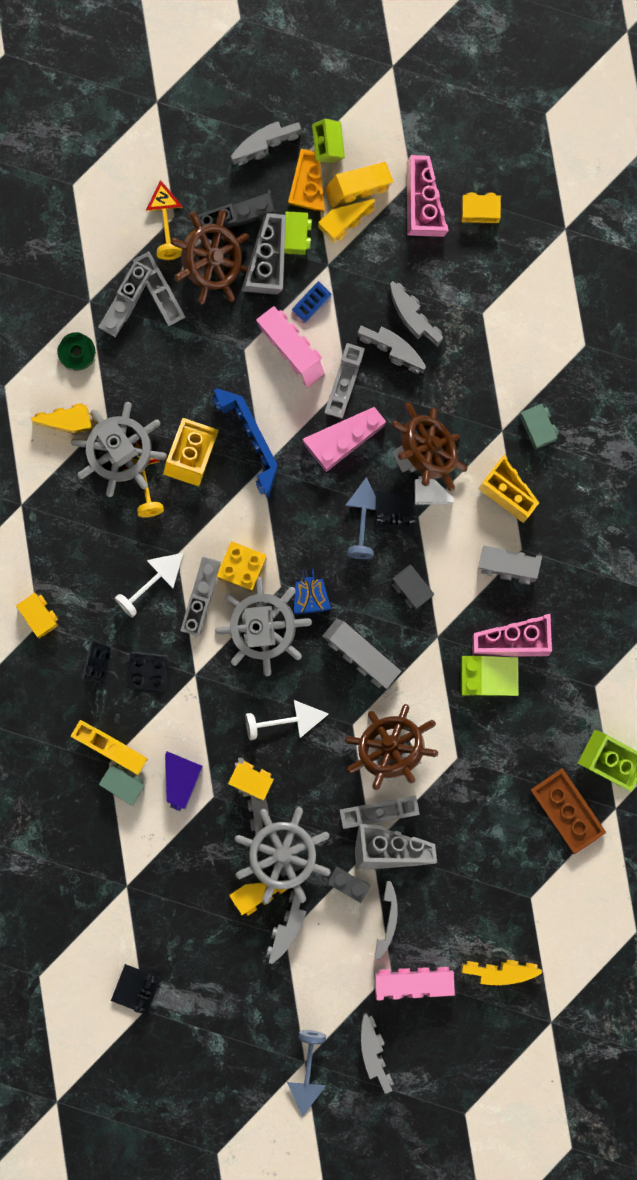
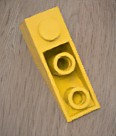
(341, 219)
(71, 420)
(250, 896)

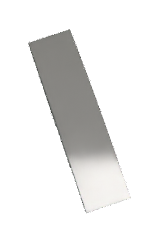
(161, 291)

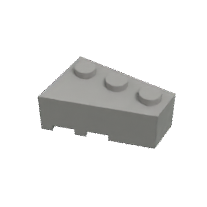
(509, 564)

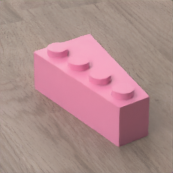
(424, 208)
(341, 439)
(515, 639)

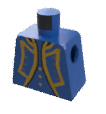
(310, 595)

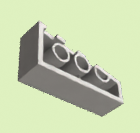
(267, 259)
(361, 653)

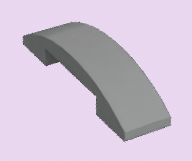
(344, 381)
(379, 812)
(382, 945)

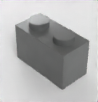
(412, 587)
(348, 884)

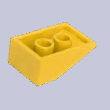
(190, 452)

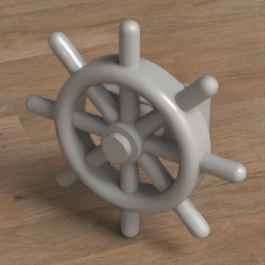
(111, 437)
(260, 626)
(283, 855)

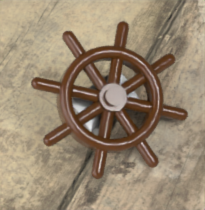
(203, 256)
(420, 450)
(394, 754)

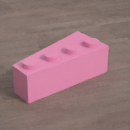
(291, 345)
(414, 984)

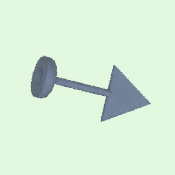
(365, 499)
(304, 1092)

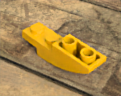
(109, 747)
(508, 974)

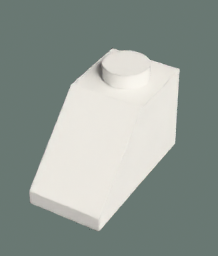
(432, 494)

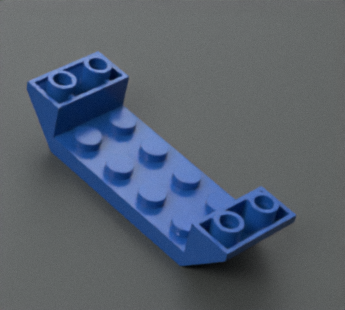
(228, 401)

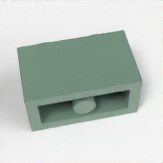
(538, 426)
(122, 784)

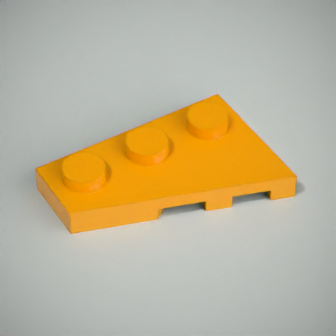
(307, 183)

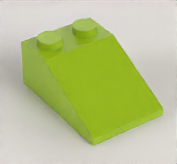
(489, 676)
(610, 760)

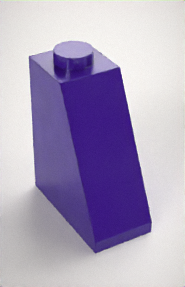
(180, 780)

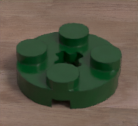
(67, 346)

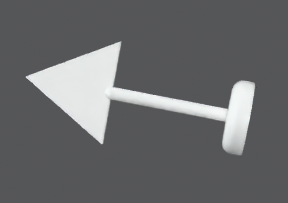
(167, 569)
(305, 717)

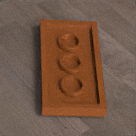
(568, 811)

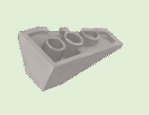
(388, 849)

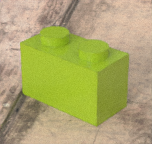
(328, 141)
(296, 233)

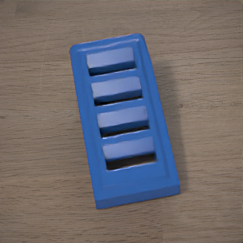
(327, 295)

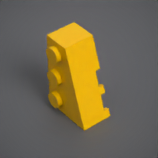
(358, 184)
(509, 491)

